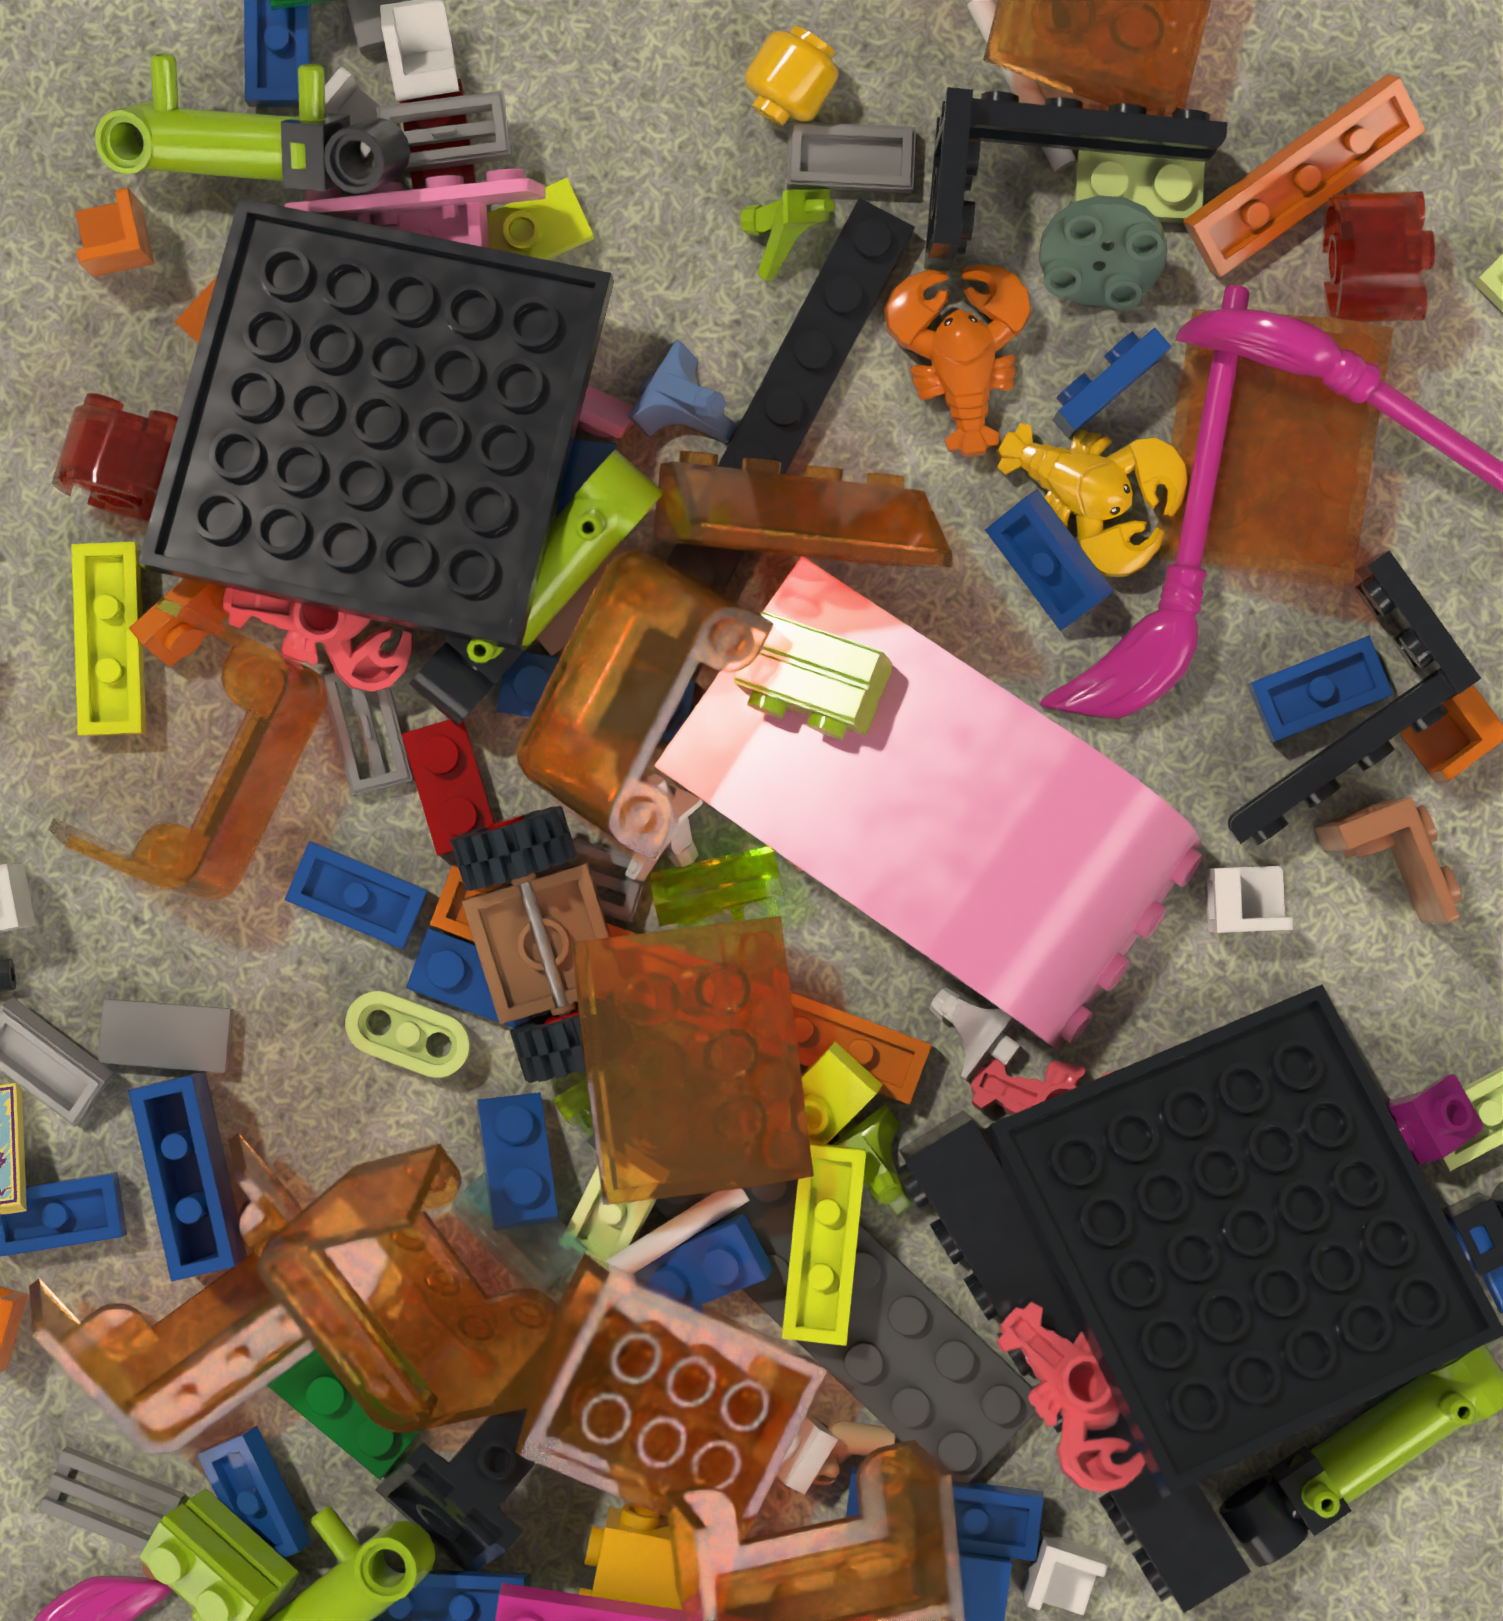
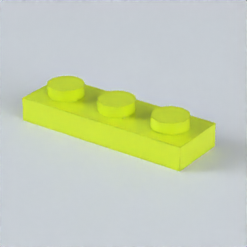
(106, 651)
(824, 1246)

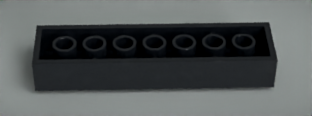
(981, 1221)

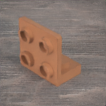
(1409, 835)

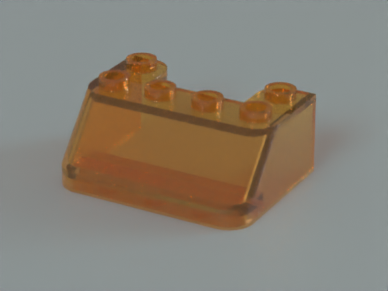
(399, 1305)
(873, 1566)

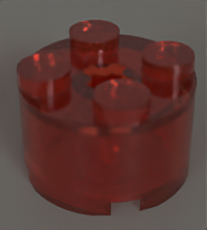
(1377, 256)
(115, 456)

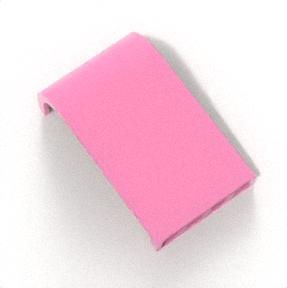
(950, 819)

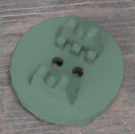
(1129, 261)

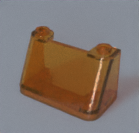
(622, 685)

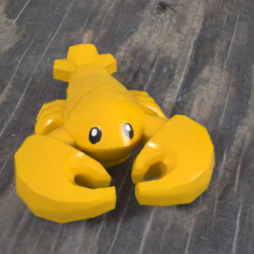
(1099, 489)

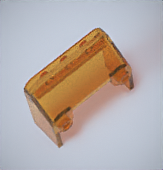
(214, 853)
(201, 1358)

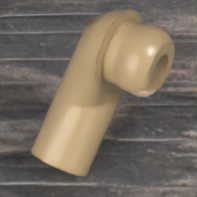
(853, 1439)

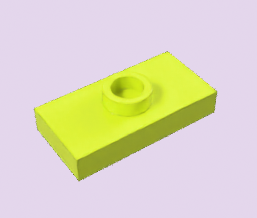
(540, 226)
(835, 1092)

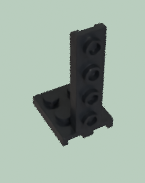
(1056, 124)
(1423, 644)
(462, 1497)

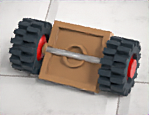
(528, 930)

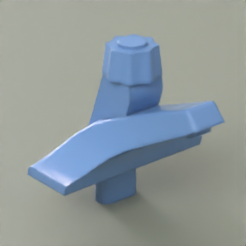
(678, 399)

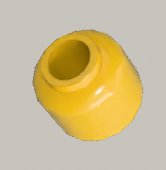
(791, 76)

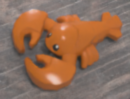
(962, 346)

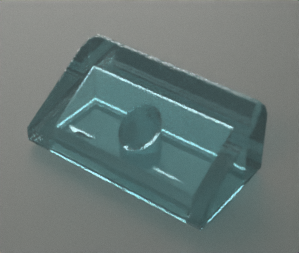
(531, 1254)

